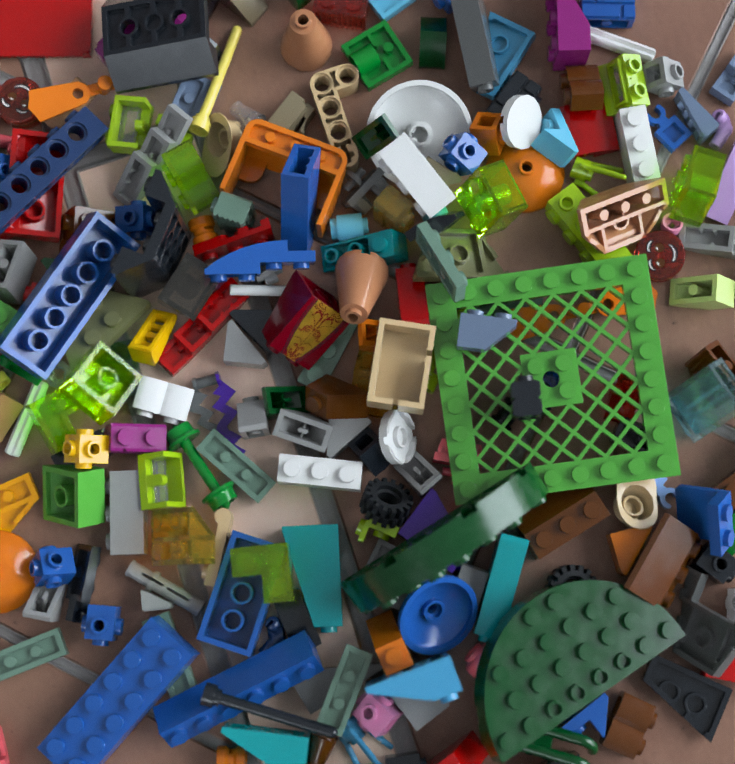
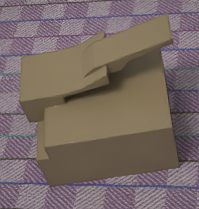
(293, 114)

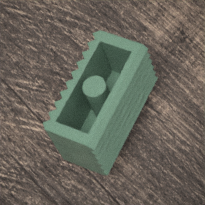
(233, 212)

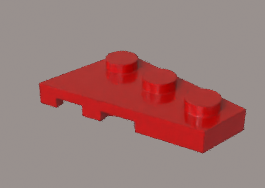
(221, 245)

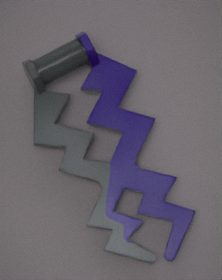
(226, 393)

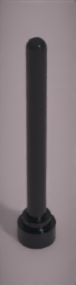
(214, 696)

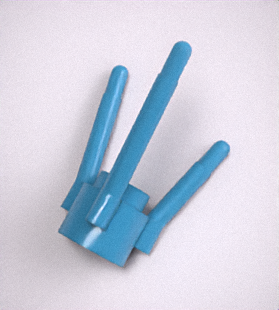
(353, 734)

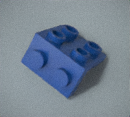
(708, 514)

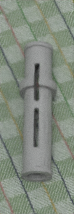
(137, 572)

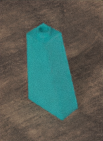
(318, 570)
(501, 583)

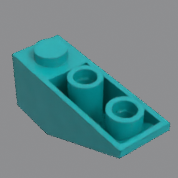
(388, 244)

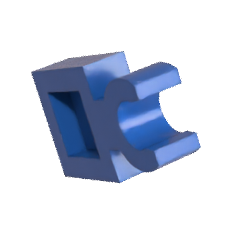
(669, 132)

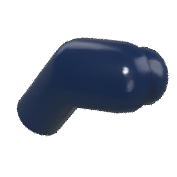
(275, 632)

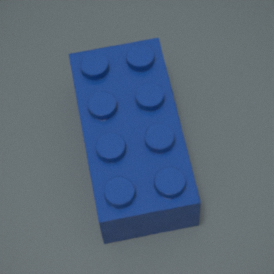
(235, 605)

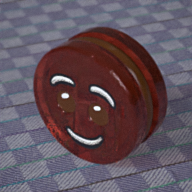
(14, 103)
(664, 255)

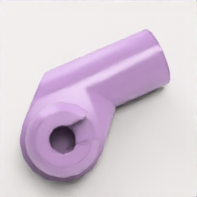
(723, 131)

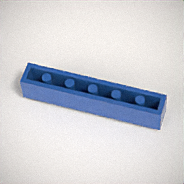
(252, 680)

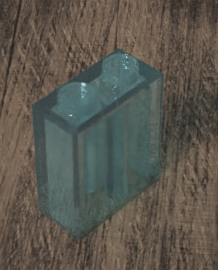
(704, 400)

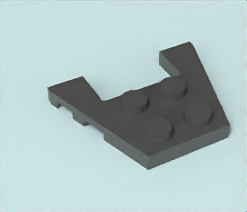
(708, 635)

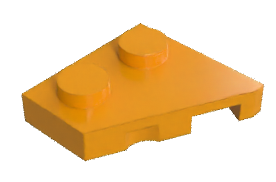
(16, 500)

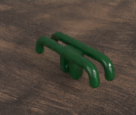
(543, 746)

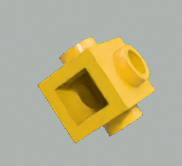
(85, 448)

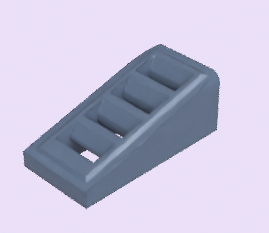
(695, 116)

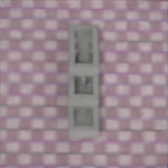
(144, 161)
(709, 239)

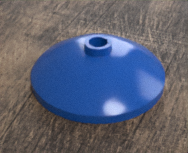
(438, 615)

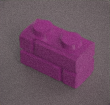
(136, 438)

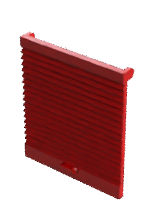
(46, 28)

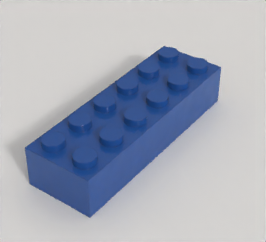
(64, 297)
(120, 696)

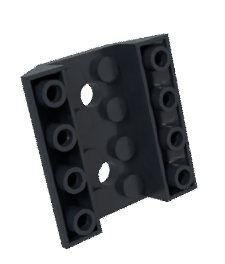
(157, 48)
(162, 250)

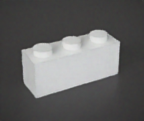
(636, 144)
(416, 176)
(320, 472)

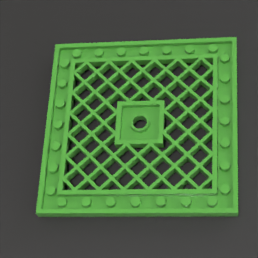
(626, 272)

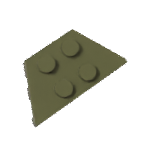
(470, 256)
(107, 323)

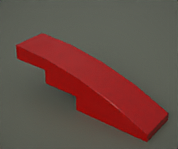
(197, 334)

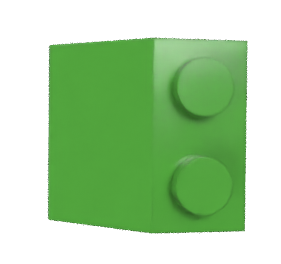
(73, 495)

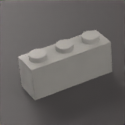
(127, 520)

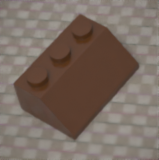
(560, 519)
(664, 562)

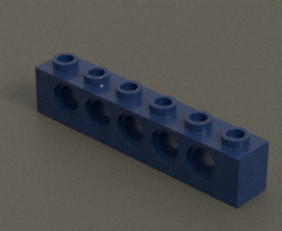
(91, 132)

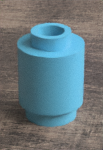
(348, 226)

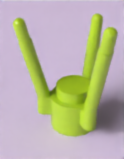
(584, 170)

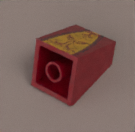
(303, 322)

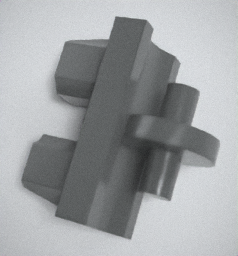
(356, 199)

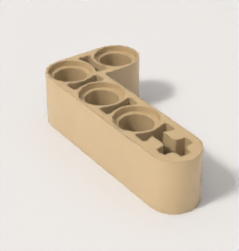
(331, 99)

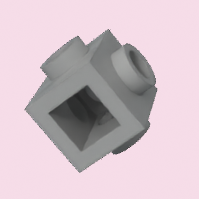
(663, 76)

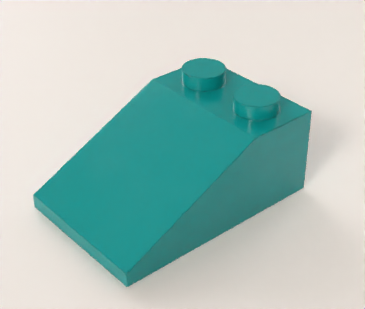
(270, 743)

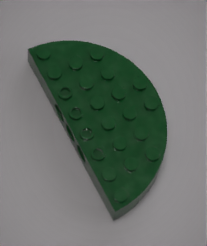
(446, 541)
(561, 654)

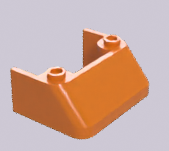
(268, 147)

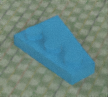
(509, 46)

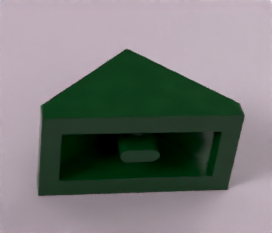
(432, 43)
(375, 136)
(283, 397)

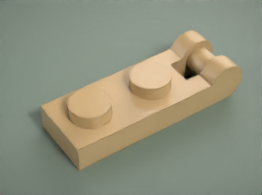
(225, 521)

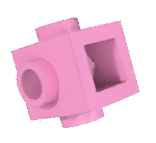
(376, 713)

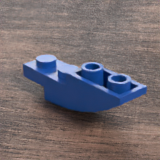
(246, 261)

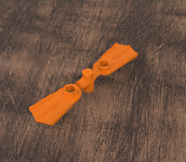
(59, 99)
(544, 324)

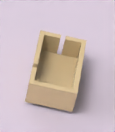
(401, 366)

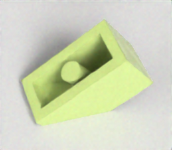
(702, 292)

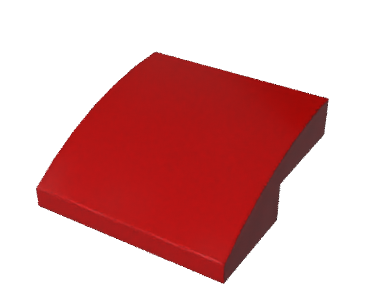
(591, 131)

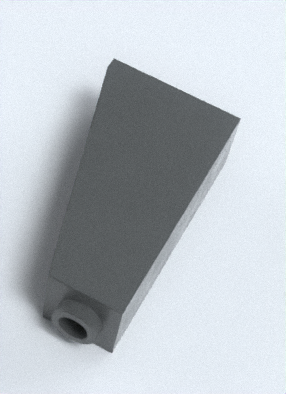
(476, 44)

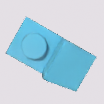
(555, 139)

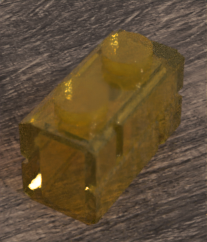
(393, 210)

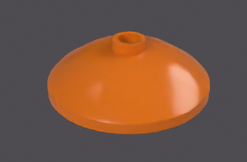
(537, 185)
(15, 577)

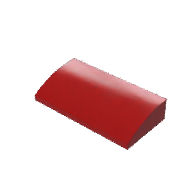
(43, 218)

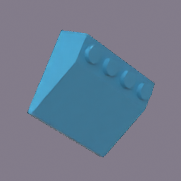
(425, 680)

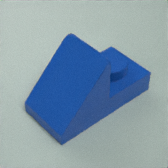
(594, 712)

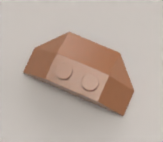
(622, 213)

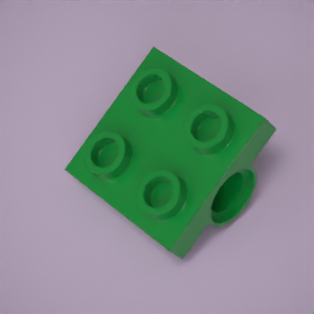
(377, 55)

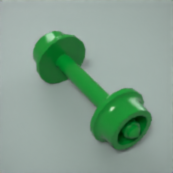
(181, 437)

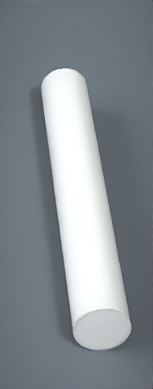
(256, 290)

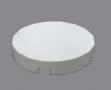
(521, 121)
(397, 437)

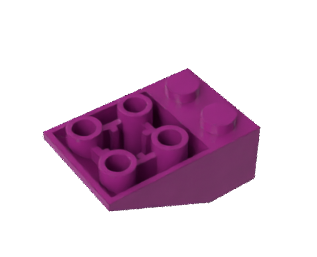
(568, 34)

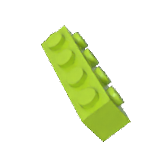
(563, 212)

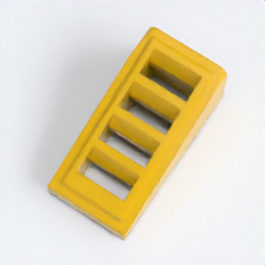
(147, 352)

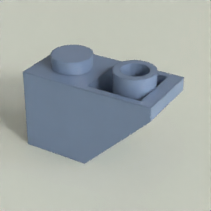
(482, 332)

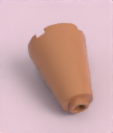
(305, 42)
(359, 284)

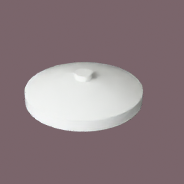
(425, 113)

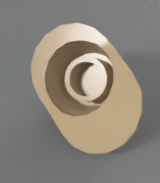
(220, 144)
(636, 503)

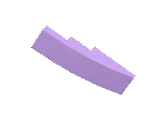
(725, 200)

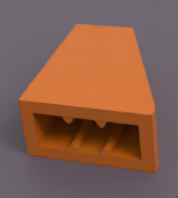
(389, 643)

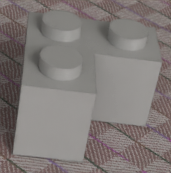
(15, 269)

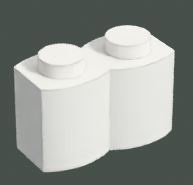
(162, 399)

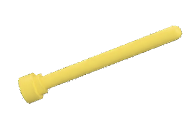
(201, 121)

